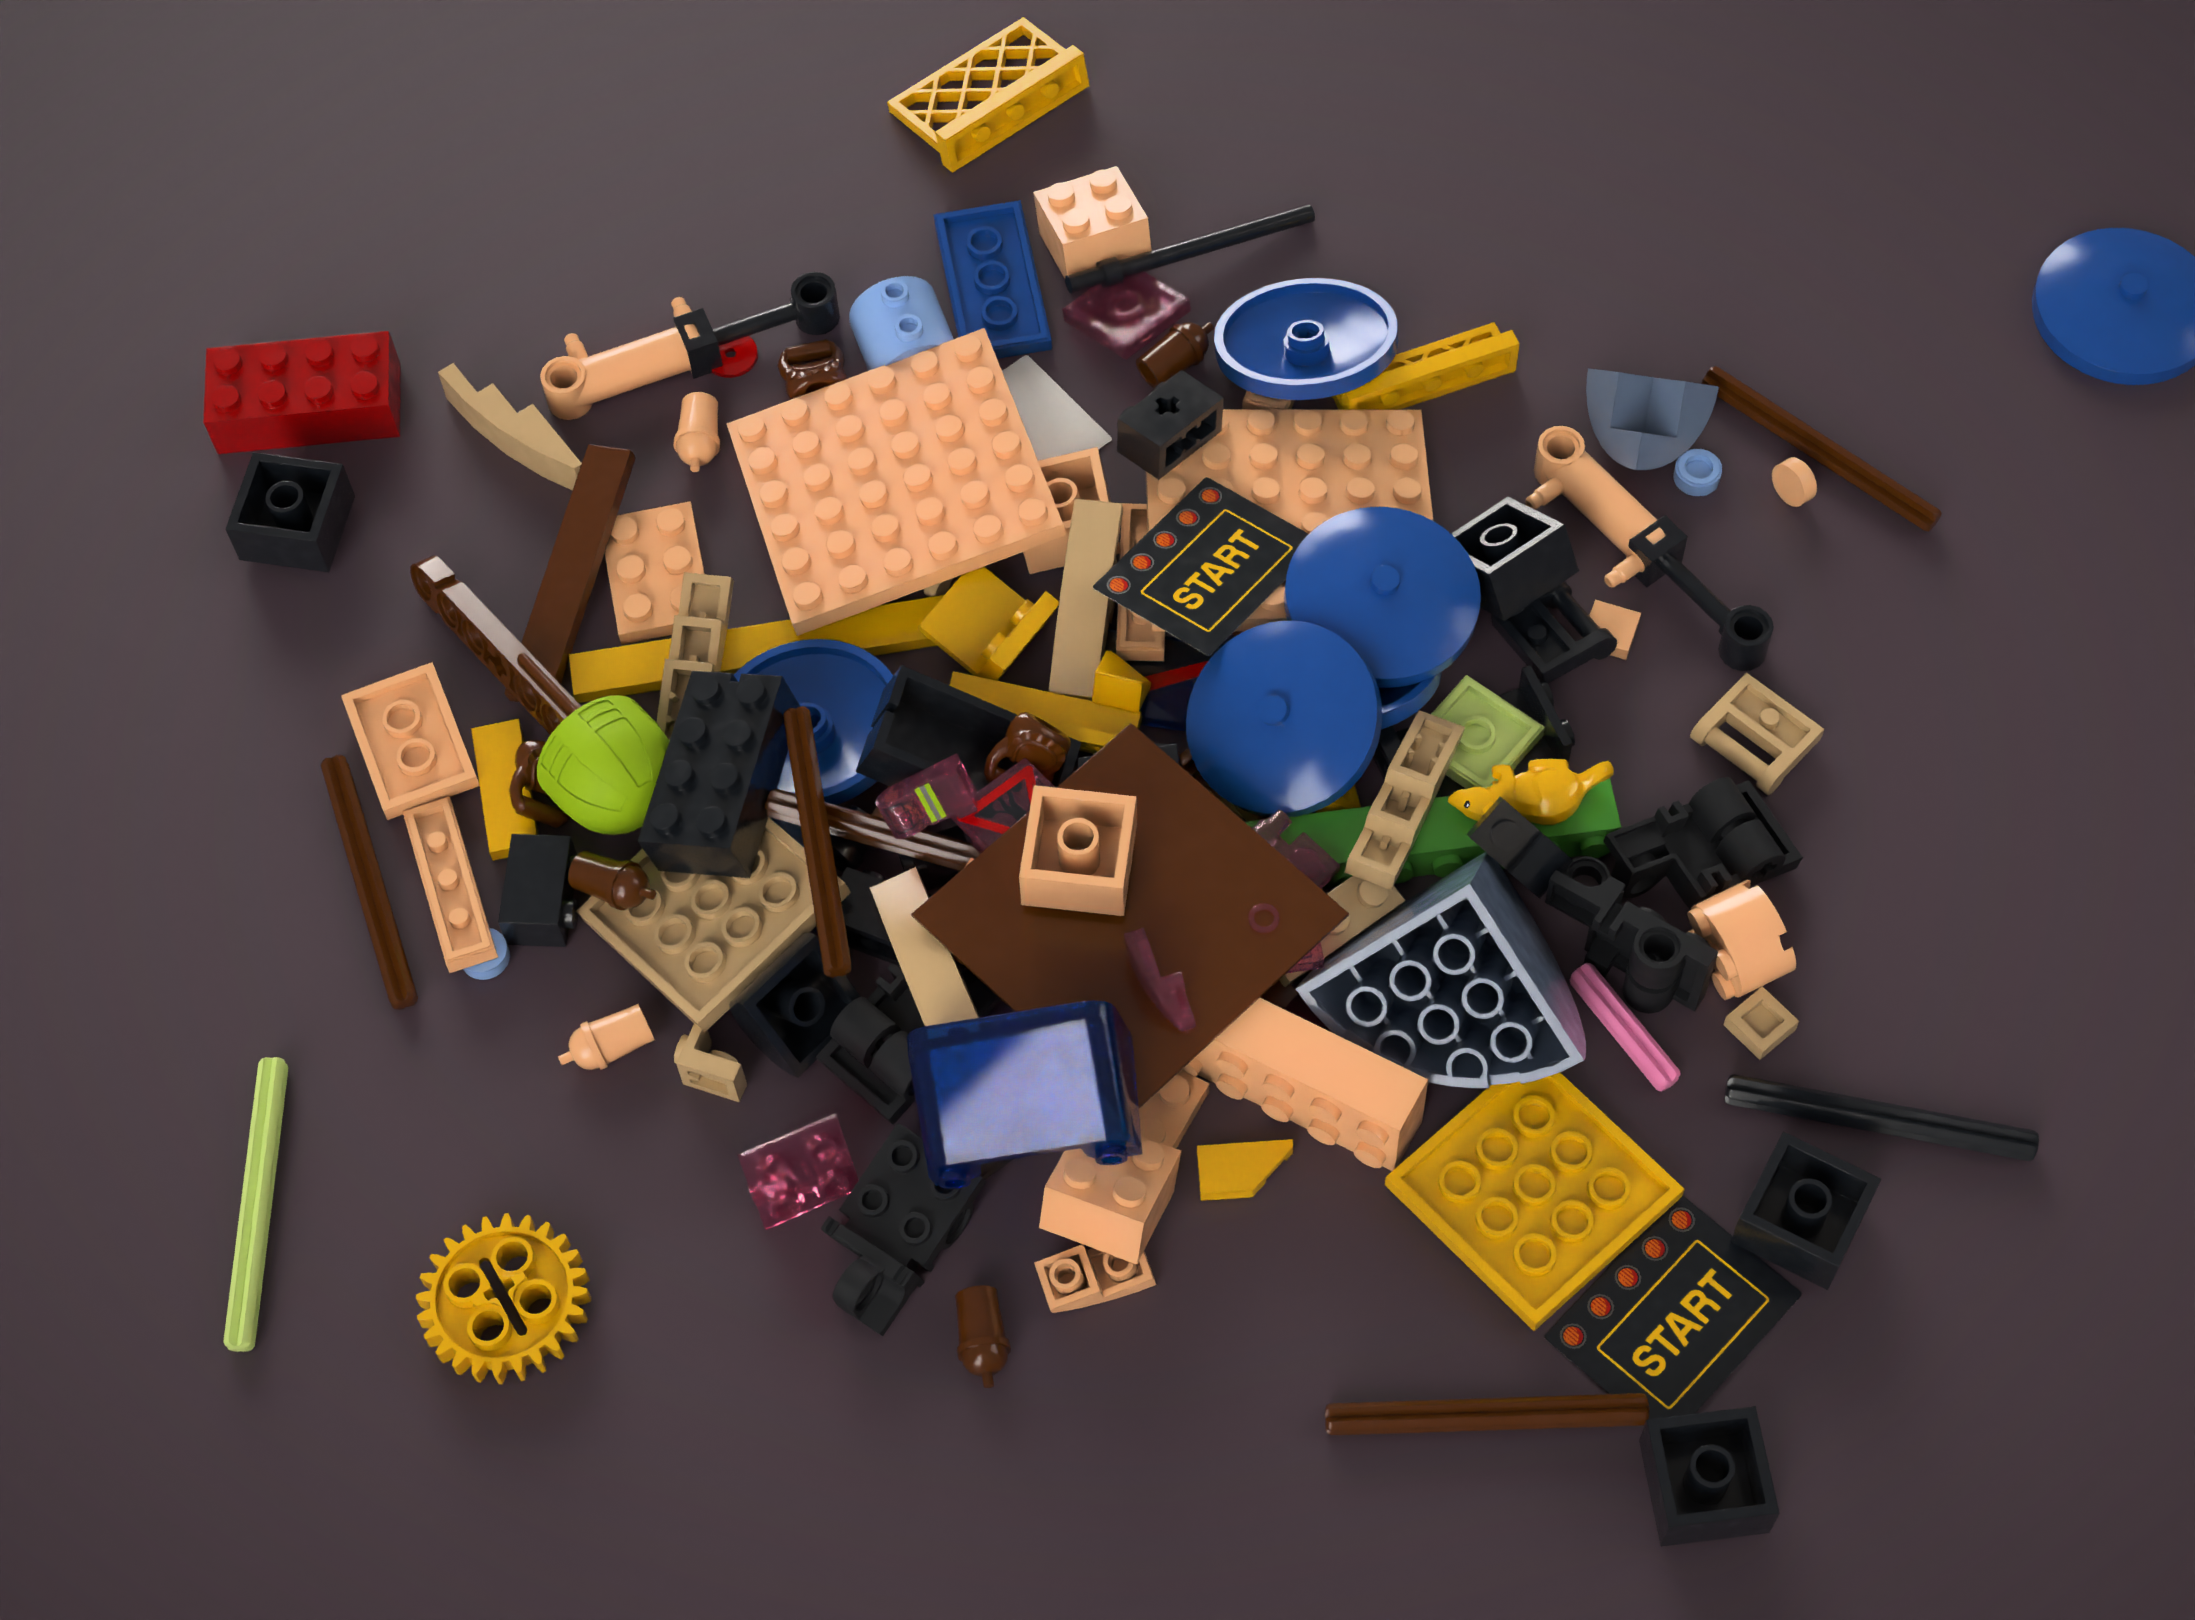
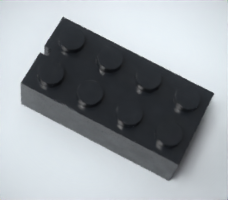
(929, 721)
(718, 774)

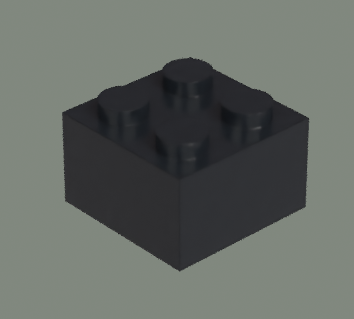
(290, 512)
(1516, 556)
(1805, 1210)
(1708, 1476)

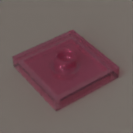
(1127, 313)

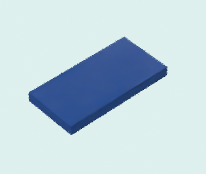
(993, 277)

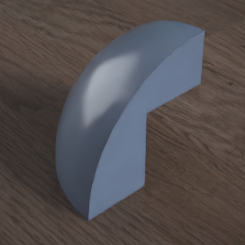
(1646, 418)

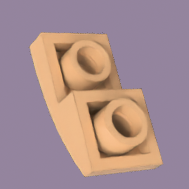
(1090, 1277)

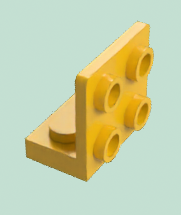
(985, 623)

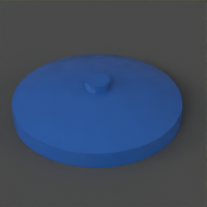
(2119, 305)
(1306, 339)
(1389, 589)
(842, 693)
(1284, 719)

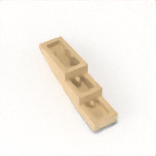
(520, 435)
(1083, 611)
(695, 641)
(1404, 800)
(925, 962)

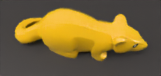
(1541, 795)

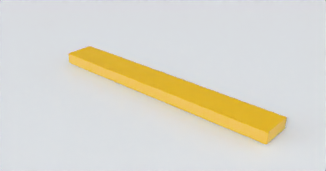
(641, 665)

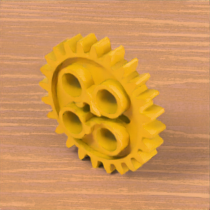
(458, 1322)

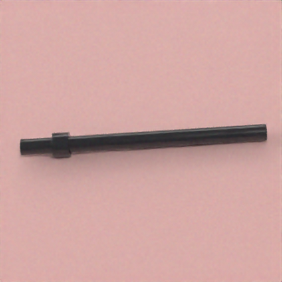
(1113, 271)

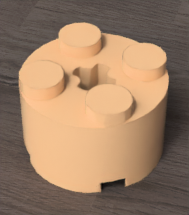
(1747, 936)

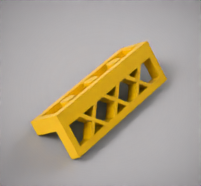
(1437, 370)
(1077, 718)

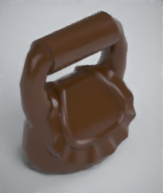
(811, 376)
(1029, 739)
(526, 776)

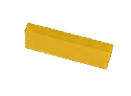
(495, 761)

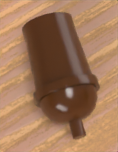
(1176, 351)
(610, 880)
(981, 1332)

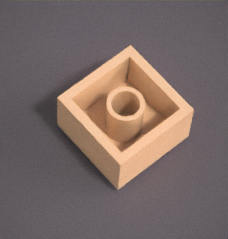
(1091, 221)
(1068, 477)
(1078, 850)
(1110, 1204)

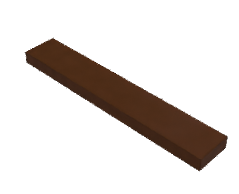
(577, 557)

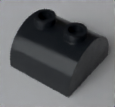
(793, 1006)

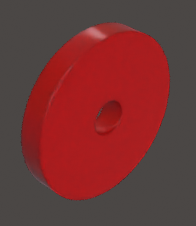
(742, 362)

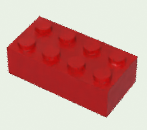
(302, 392)

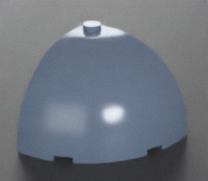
(1454, 986)

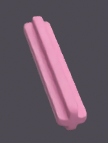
(1625, 1027)

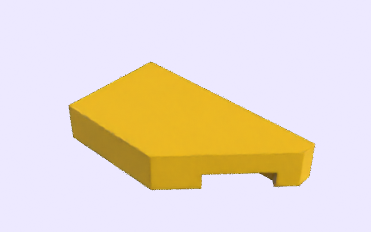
(1238, 1168)

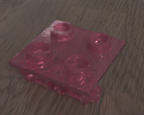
(799, 1171)

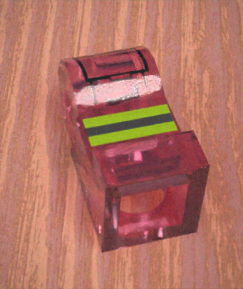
(928, 798)

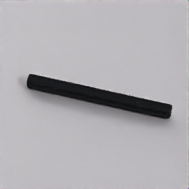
(1882, 1117)

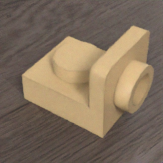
(712, 1072)

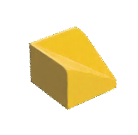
(1119, 684)

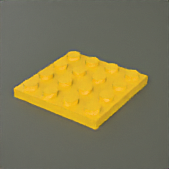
(1534, 1191)

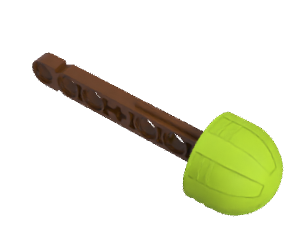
(598, 755)

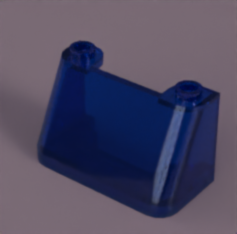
(1025, 1088)

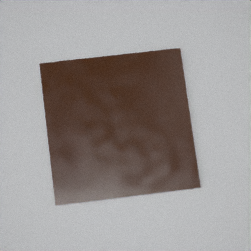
(1188, 888)

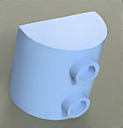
(897, 320)

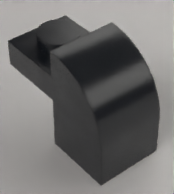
(1519, 846)

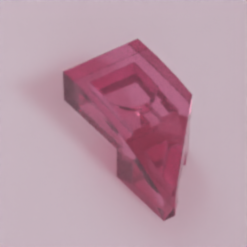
(1165, 992)

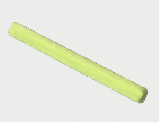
(256, 1205)

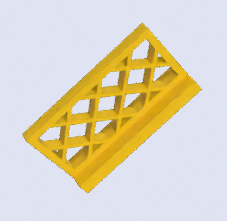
(1003, 109)

